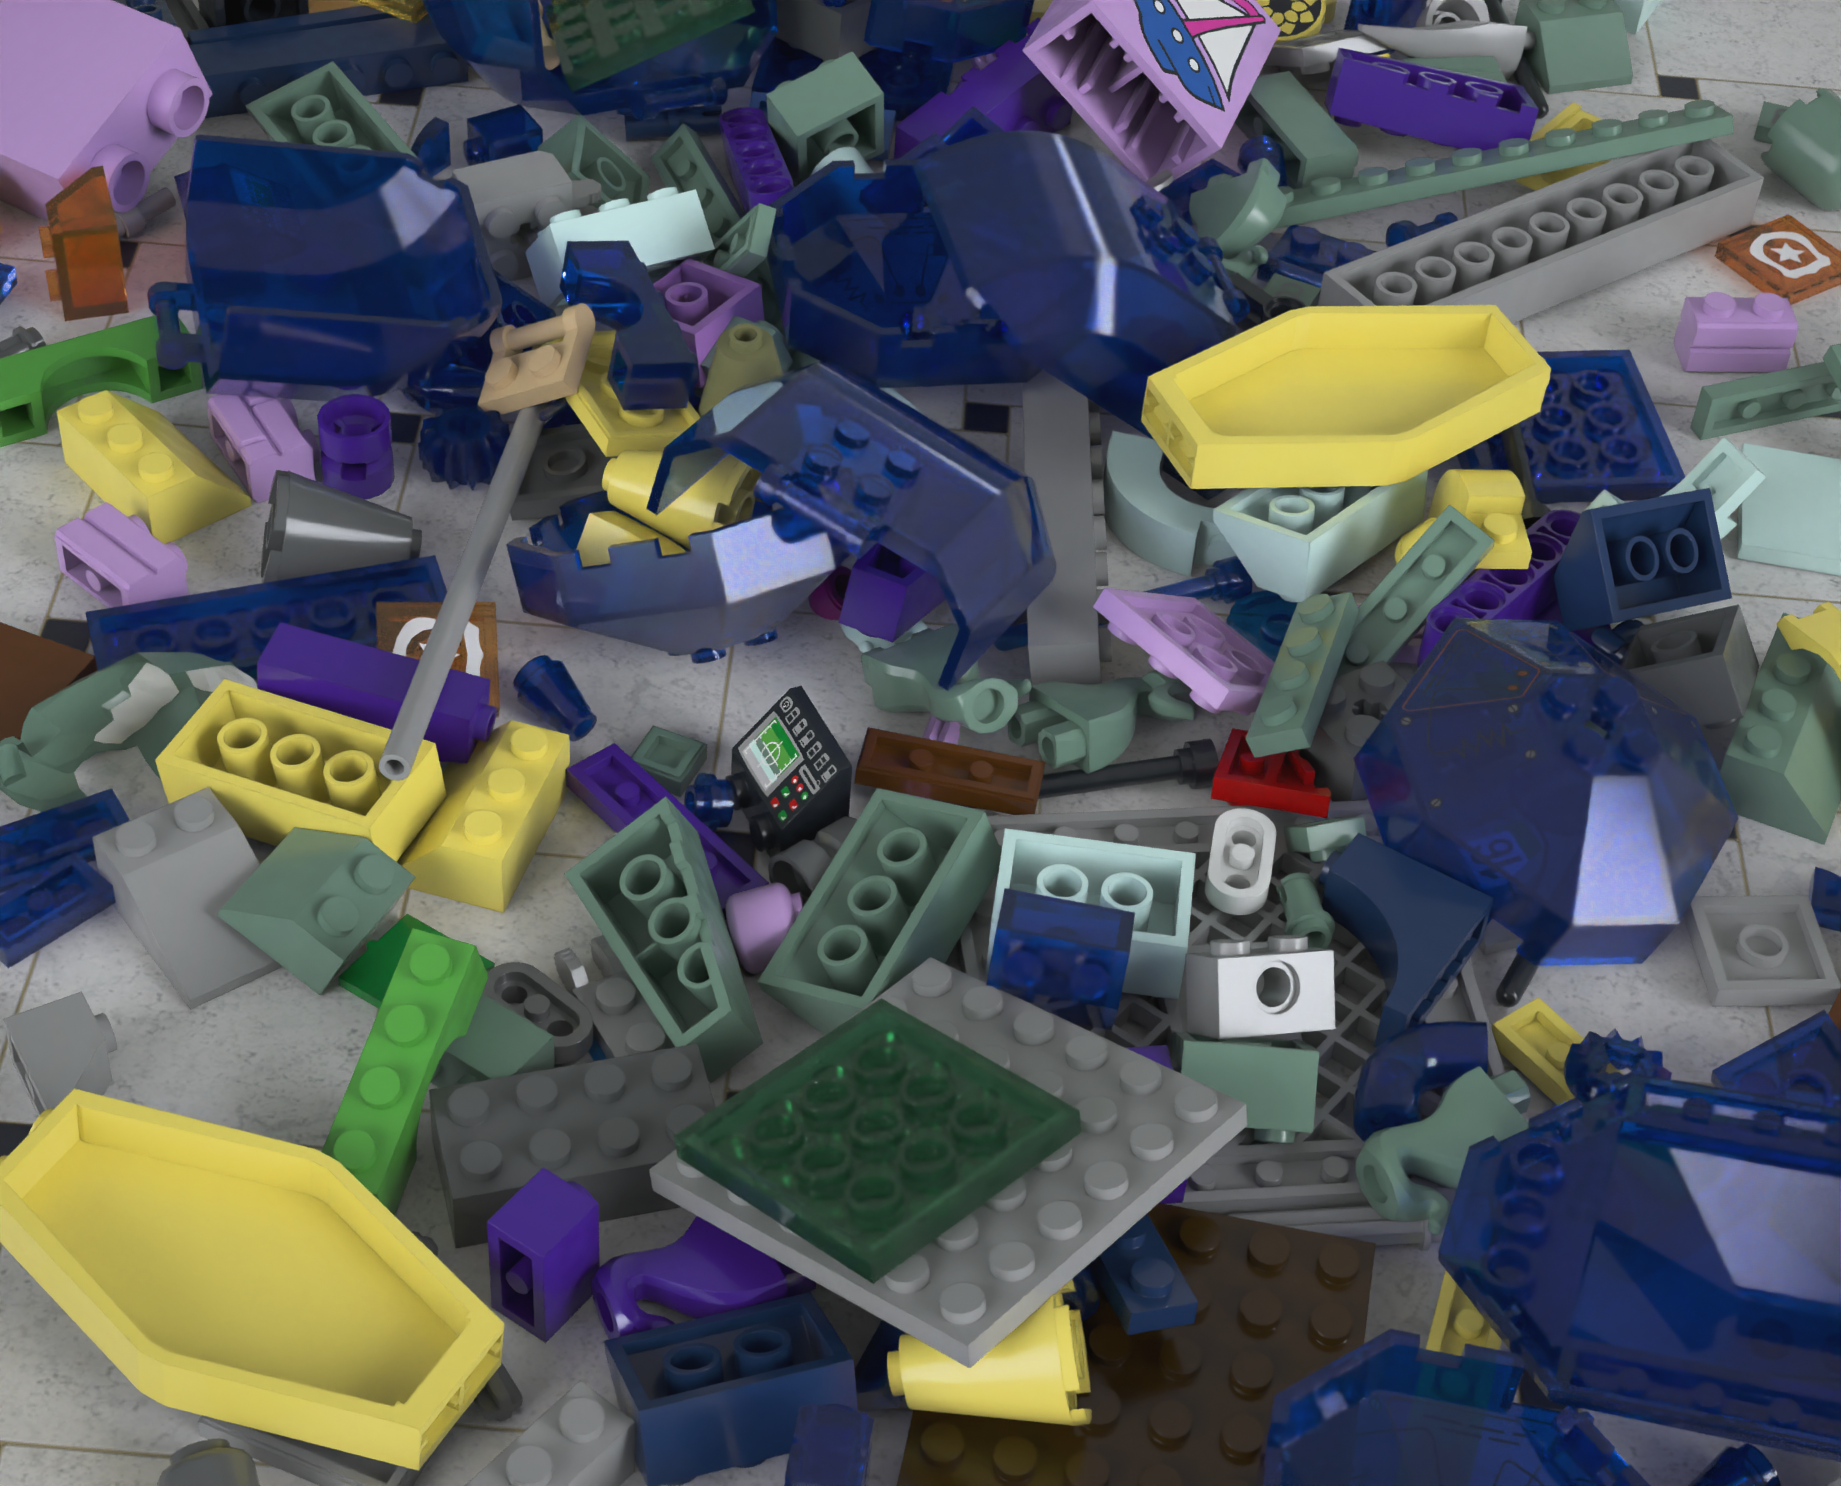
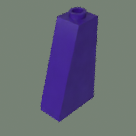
(372, 687)

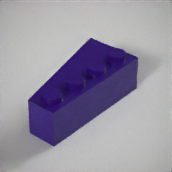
(1006, 91)
(1427, 102)
(888, 594)

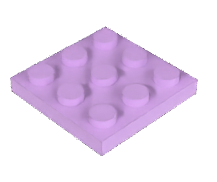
(1190, 645)

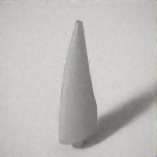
(1458, 39)

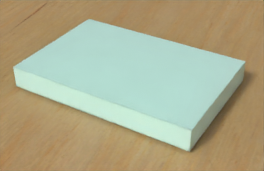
(1793, 512)

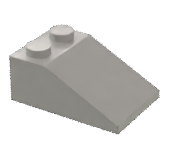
(169, 884)

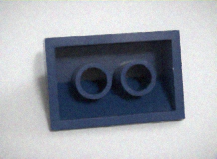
(1641, 560)
(727, 1386)

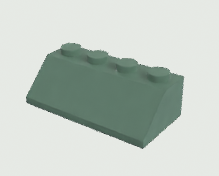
(326, 112)
(1788, 745)
(883, 906)

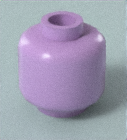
(760, 922)

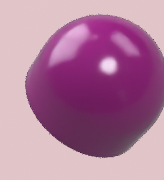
(825, 599)

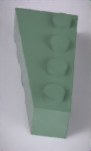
(669, 932)

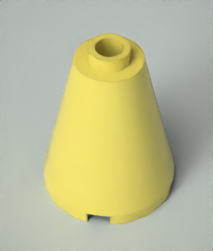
(712, 502)
(1024, 1377)

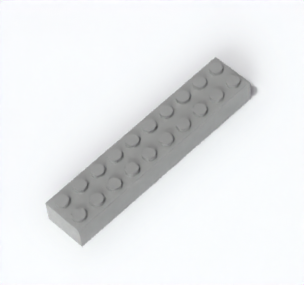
(1562, 236)

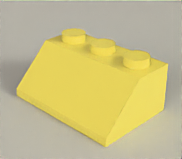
(145, 466)
(491, 817)

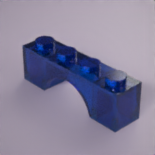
(649, 356)

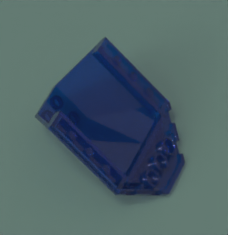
(1666, 1258)

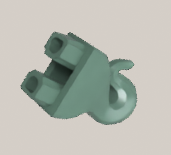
(1240, 214)
(908, 675)
(1095, 721)
(1437, 1146)

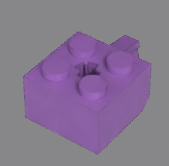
(705, 303)

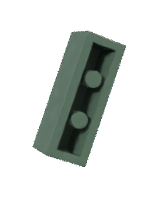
(1295, 120)

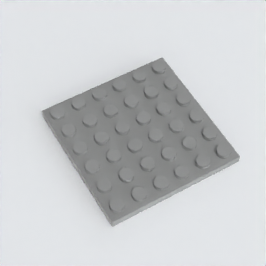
(1006, 1258)

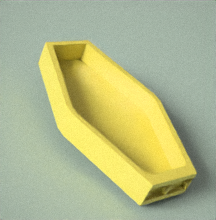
(1344, 396)
(245, 1278)

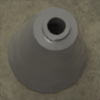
(329, 530)

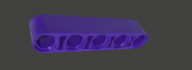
(753, 157)
(1507, 592)

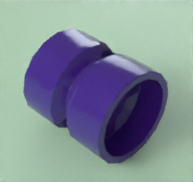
(356, 445)

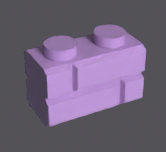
(1735, 333)
(260, 438)
(120, 559)

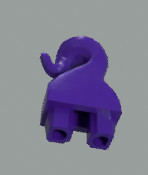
(694, 1276)

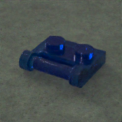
(1307, 254)

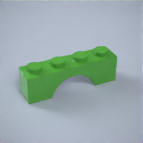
(109, 359)
(419, 1017)

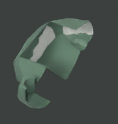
(116, 708)

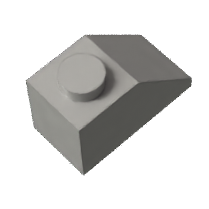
(61, 1050)

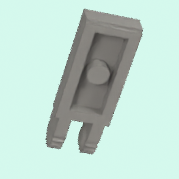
(619, 1012)

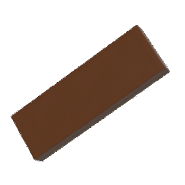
(949, 772)

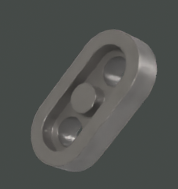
(544, 1005)

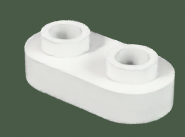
(1240, 861)

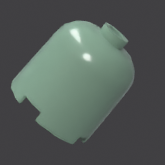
(1809, 149)

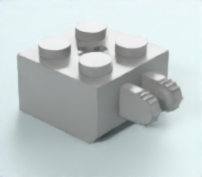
(516, 201)

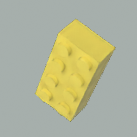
(300, 768)

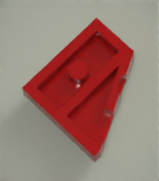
(1269, 781)

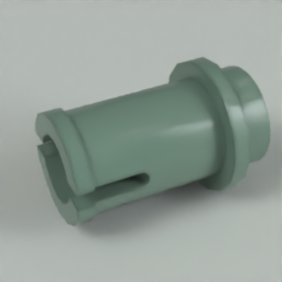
(1304, 910)

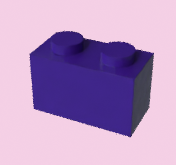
(543, 1253)

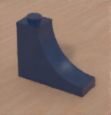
(1409, 920)

